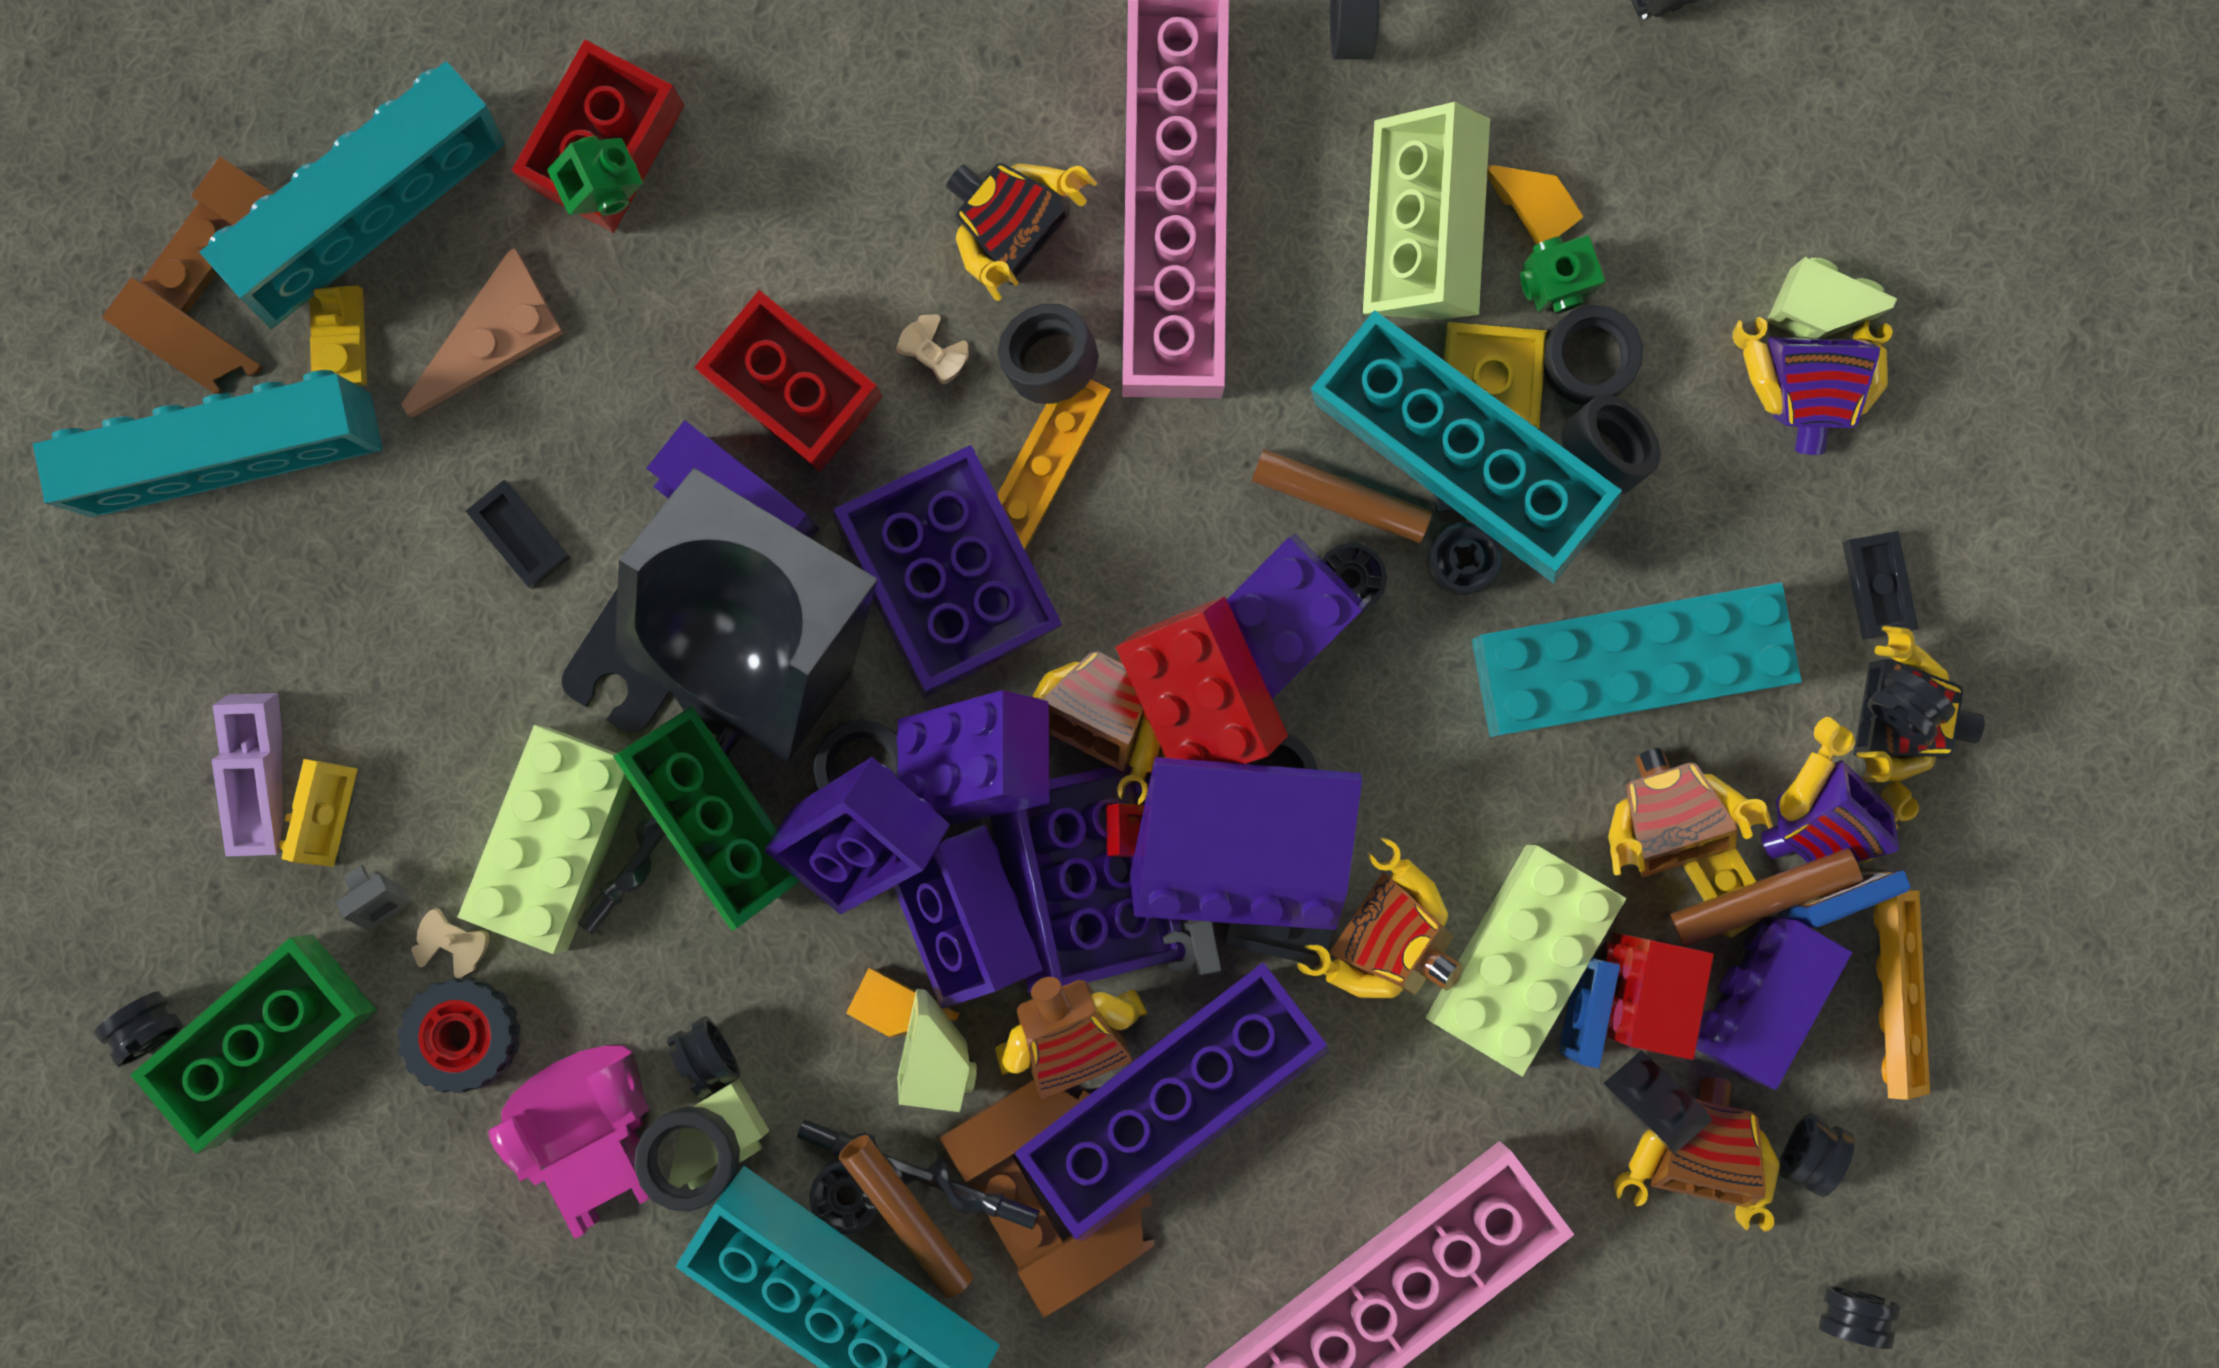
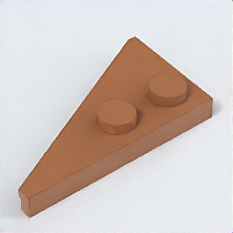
(497, 329)

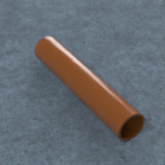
(1342, 496)
(1766, 897)
(906, 1216)

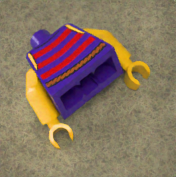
(1816, 379)
(1836, 809)

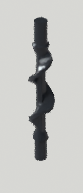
(639, 866)
(962, 1197)

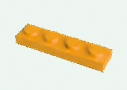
(1048, 458)
(1903, 989)

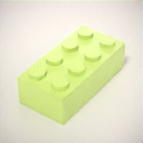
(548, 841)
(1526, 958)

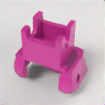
(580, 1127)

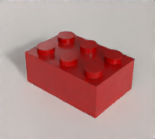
(604, 100)
(789, 381)
(1202, 687)
(1657, 994)

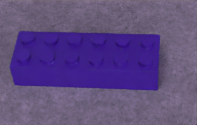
(1171, 1102)

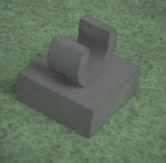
(371, 898)
(1199, 945)

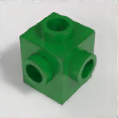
(595, 176)
(1561, 274)

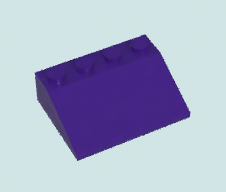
(946, 570)
(1245, 844)
(1071, 891)

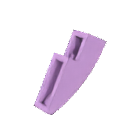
(249, 773)

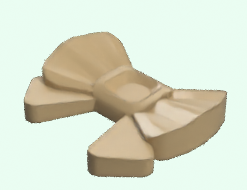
(917, 342)
(437, 932)

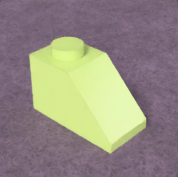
(934, 1059)

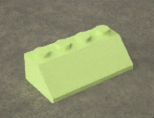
(1427, 213)

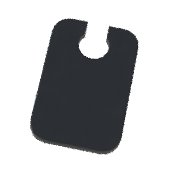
(596, 659)

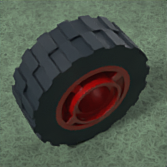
(427, 1040)

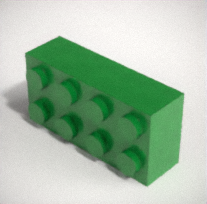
(253, 1043)

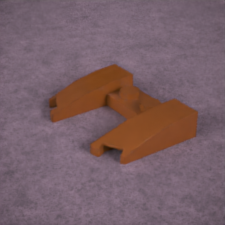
(158, 306)
(1049, 1266)

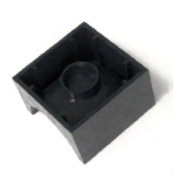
(740, 614)

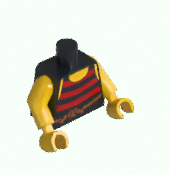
(1011, 216)
(1884, 748)

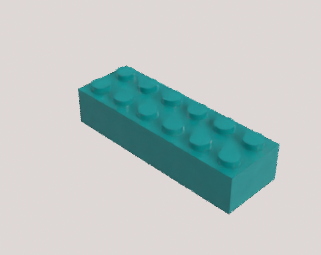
(355, 195)
(207, 445)
(1465, 446)
(1636, 659)
(822, 1288)

